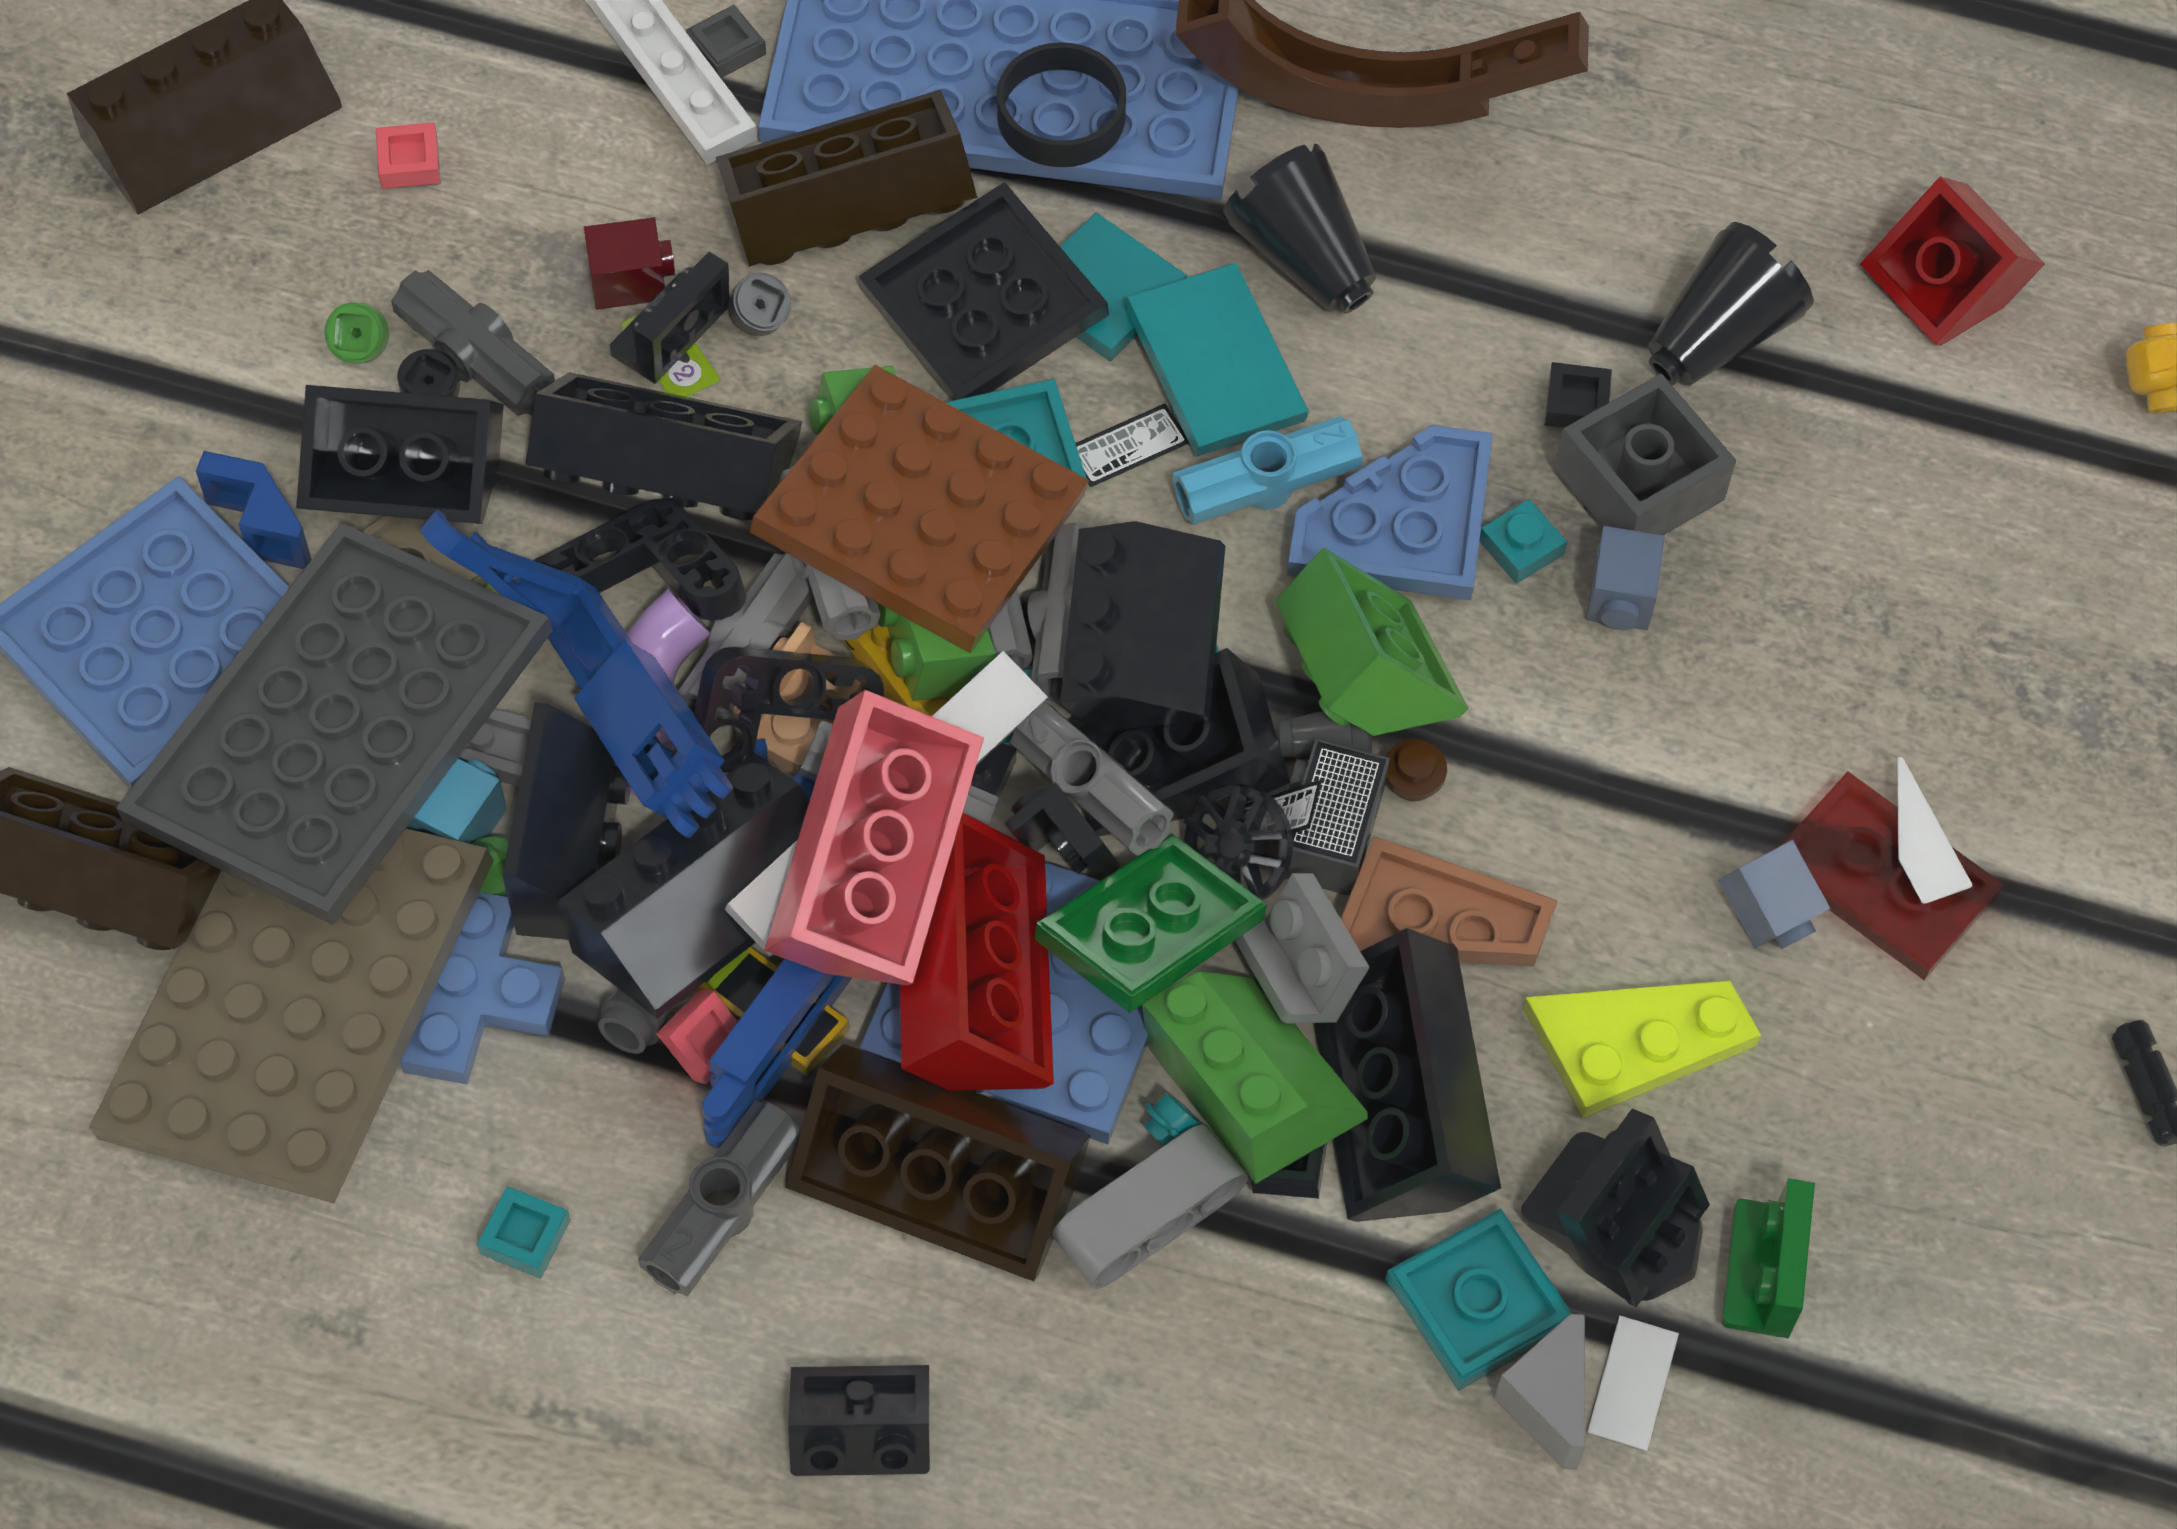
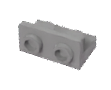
(1304, 955)

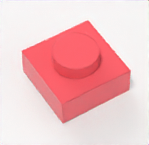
(408, 155)
(698, 1032)

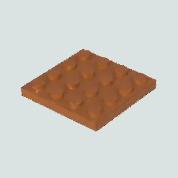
(920, 507)

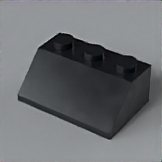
(398, 453)
(1142, 626)
(560, 819)

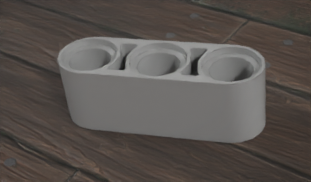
(1149, 1206)

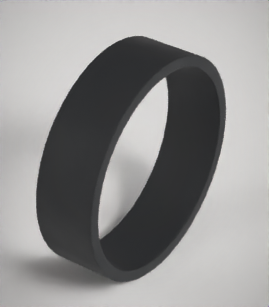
(1061, 57)

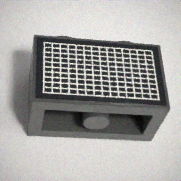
(1342, 815)

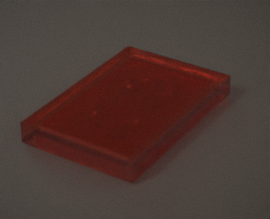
(1856, 864)

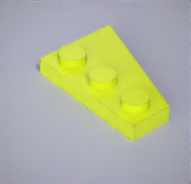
(1638, 1038)

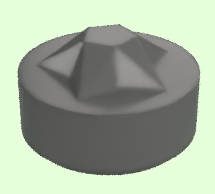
(759, 304)

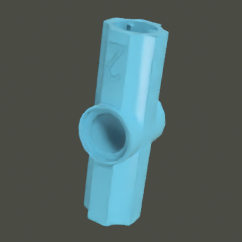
(1237, 482)

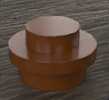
(1416, 769)

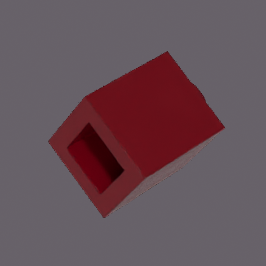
(627, 262)

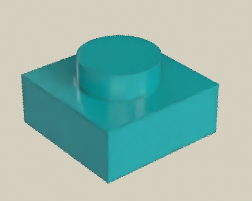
(1522, 541)
(523, 1232)

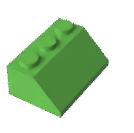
(1366, 649)
(1248, 1071)

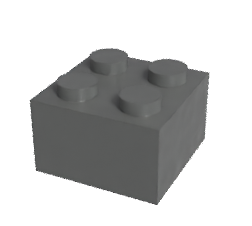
(1645, 461)

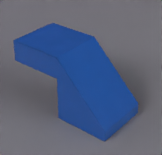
(267, 519)

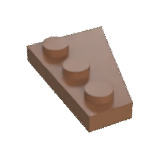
(1446, 902)

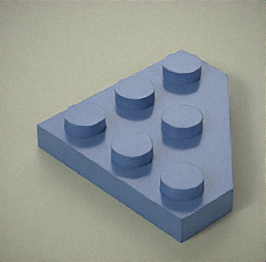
(1406, 516)

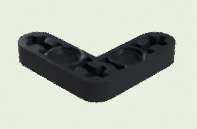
(660, 536)
(761, 691)

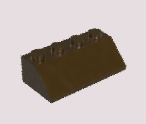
(203, 101)
(847, 178)
(81, 859)
(936, 1161)

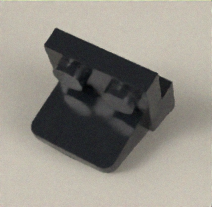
(1623, 1209)

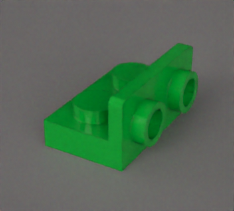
(1769, 1261)

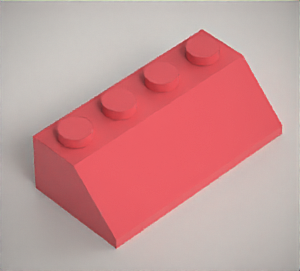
(874, 842)

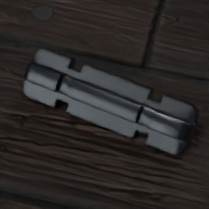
(2149, 1078)

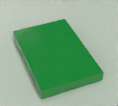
(1150, 922)

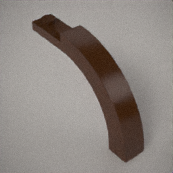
(1375, 86)

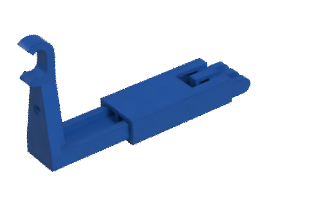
(620, 684)
(751, 1055)

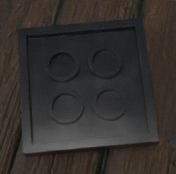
(983, 295)

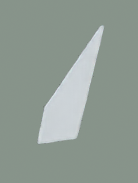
(1923, 845)

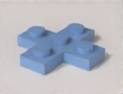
(479, 991)

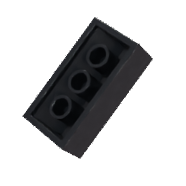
(659, 444)
(658, 908)
(1416, 1071)

